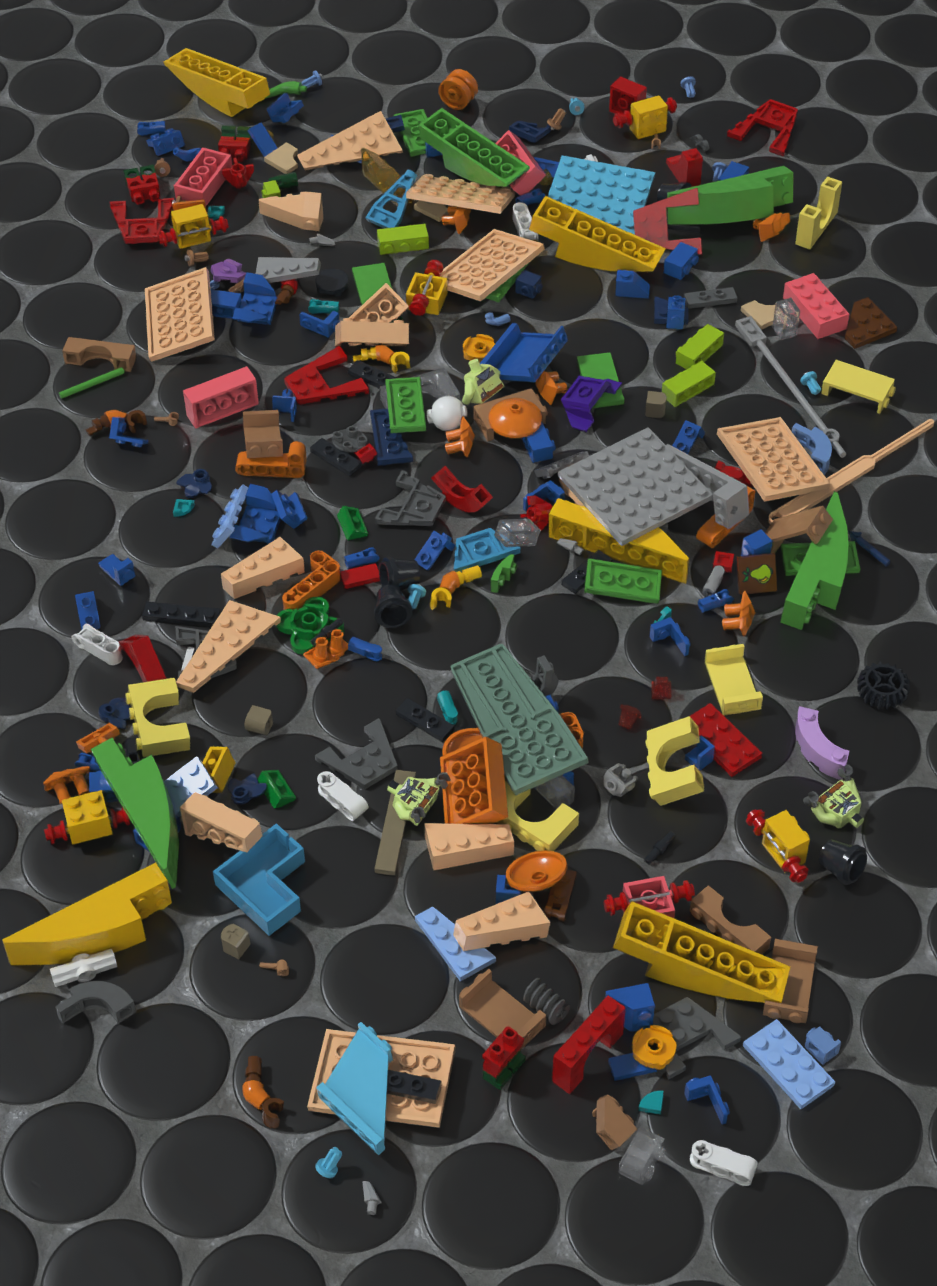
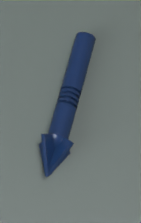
(856, 536)

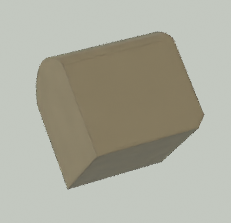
(655, 404)
(259, 720)
(235, 940)

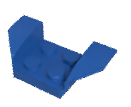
(258, 301)
(259, 518)

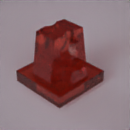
(661, 688)
(628, 716)

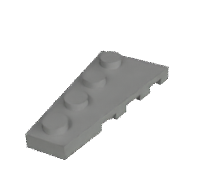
(281, 269)

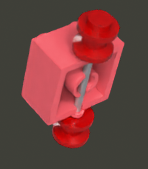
(652, 894)

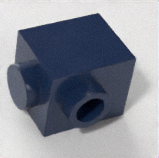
(528, 284)

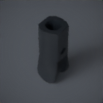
(131, 750)

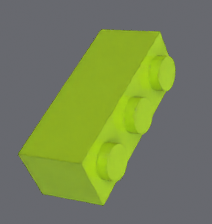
(402, 239)
(700, 346)
(688, 383)

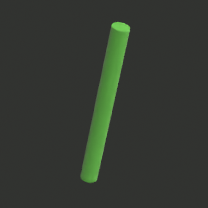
(90, 383)

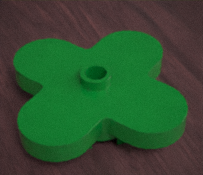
(306, 623)

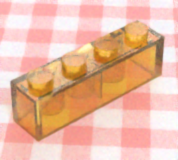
(380, 173)

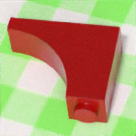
(687, 166)
(143, 657)

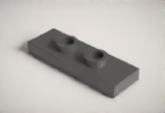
(710, 297)

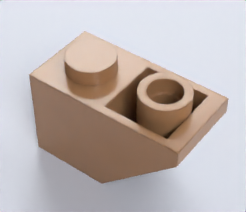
(612, 1124)

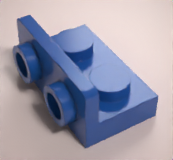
(289, 508)

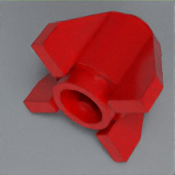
(238, 174)
(538, 511)

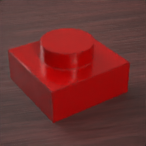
(366, 453)
(724, 559)

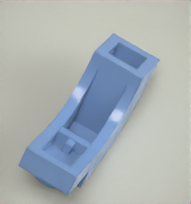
(817, 443)

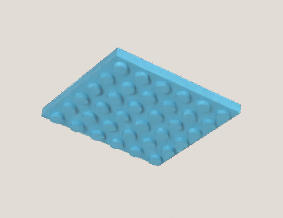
(602, 190)

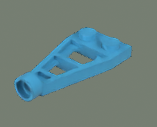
(385, 218)

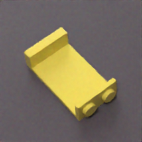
(860, 383)
(732, 680)

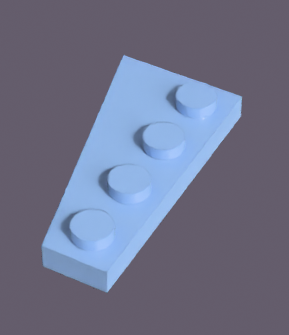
(230, 518)
(440, 933)

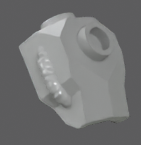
(618, 780)

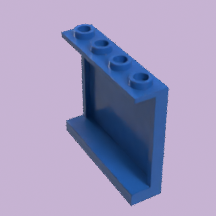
(524, 354)

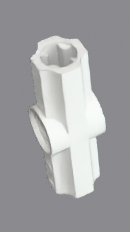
(83, 967)

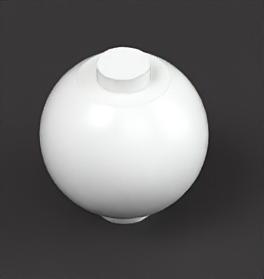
(446, 413)

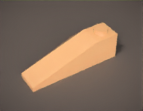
(297, 210)
(382, 305)

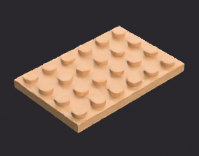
(461, 193)
(489, 264)
(179, 314)
(773, 459)
(409, 1056)

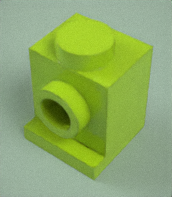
(270, 189)

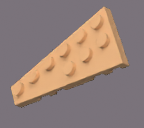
(346, 146)
(226, 640)

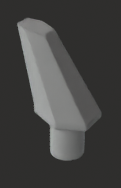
(322, 240)
(570, 546)
(370, 1197)

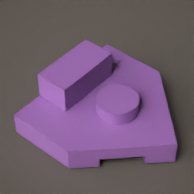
(228, 270)

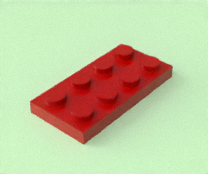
(732, 748)

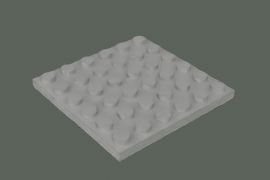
(635, 486)

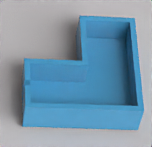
(255, 879)

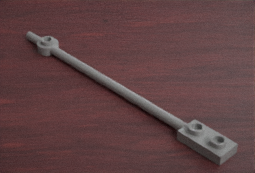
(754, 337)

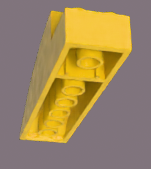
(217, 82)
(592, 241)
(649, 550)
(93, 924)
(698, 959)

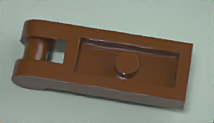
(560, 896)

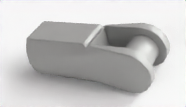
(713, 581)

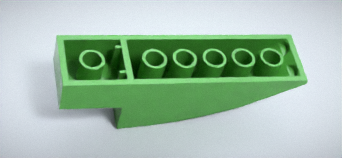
(470, 152)
(736, 198)
(820, 572)
(145, 801)

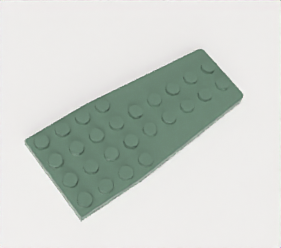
(519, 717)

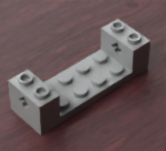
(729, 494)

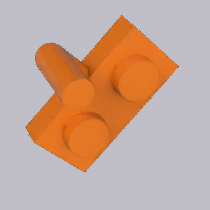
(97, 737)

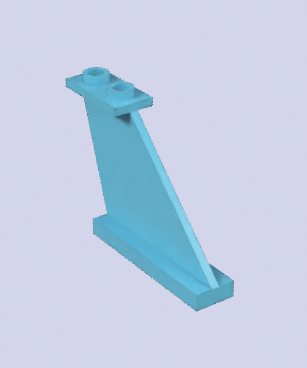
(359, 1087)

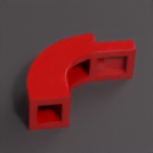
(458, 495)

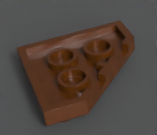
(867, 324)

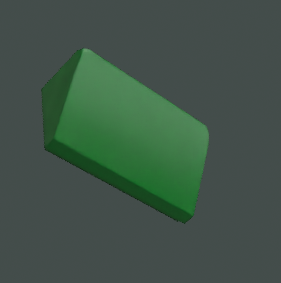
(352, 523)
(277, 789)

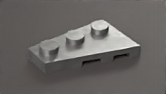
(551, 469)

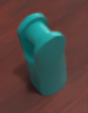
(325, 307)
(447, 706)

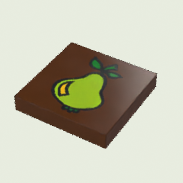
(757, 573)

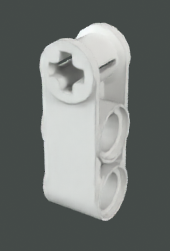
(522, 221)
(98, 644)
(341, 796)
(723, 1162)

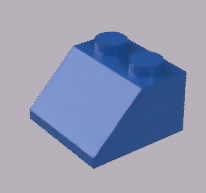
(638, 1004)

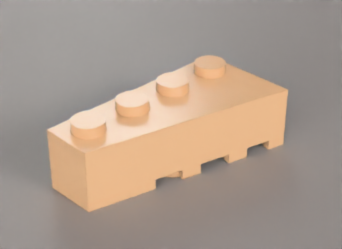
(371, 332)
(262, 568)
(221, 824)
(467, 843)
(502, 923)

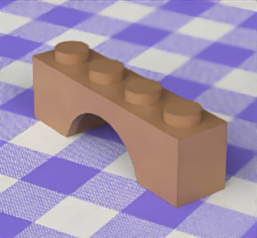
(80, 350)
(708, 908)

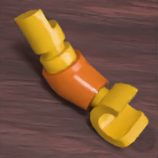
(384, 354)
(452, 581)

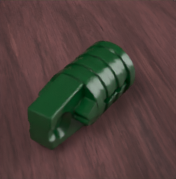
(286, 180)

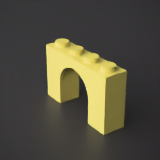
(816, 219)
(151, 737)
(661, 744)
(544, 834)

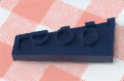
(388, 445)

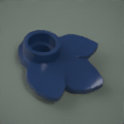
(195, 483)
(115, 712)
(246, 789)

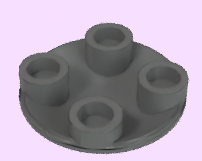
(349, 439)

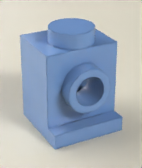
(822, 1045)

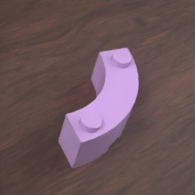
(816, 746)

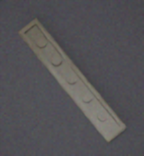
(392, 833)

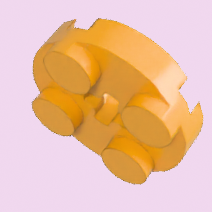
(472, 345)
(654, 1058)

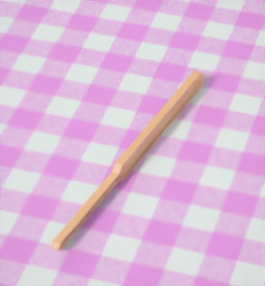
(847, 474)

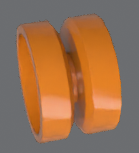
(458, 89)

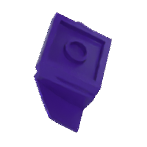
(583, 396)

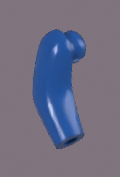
(186, 155)

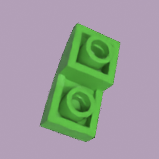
(503, 572)

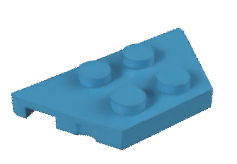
(480, 549)

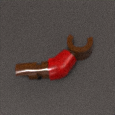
(289, 288)

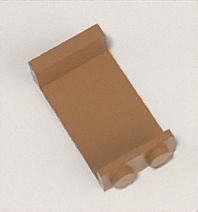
(482, 411)
(262, 434)
(811, 521)
(798, 986)
(498, 1009)

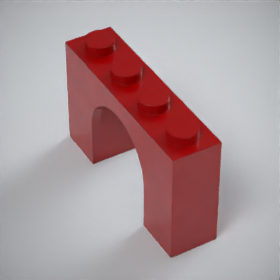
(602, 1025)

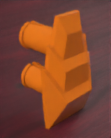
(457, 216)
(771, 225)
(547, 386)
(466, 438)
(744, 610)
(327, 652)
(59, 780)

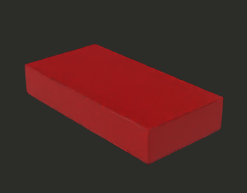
(360, 576)

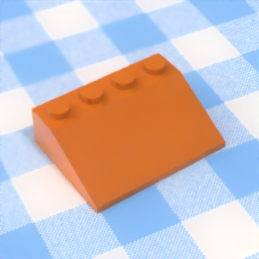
(476, 784)

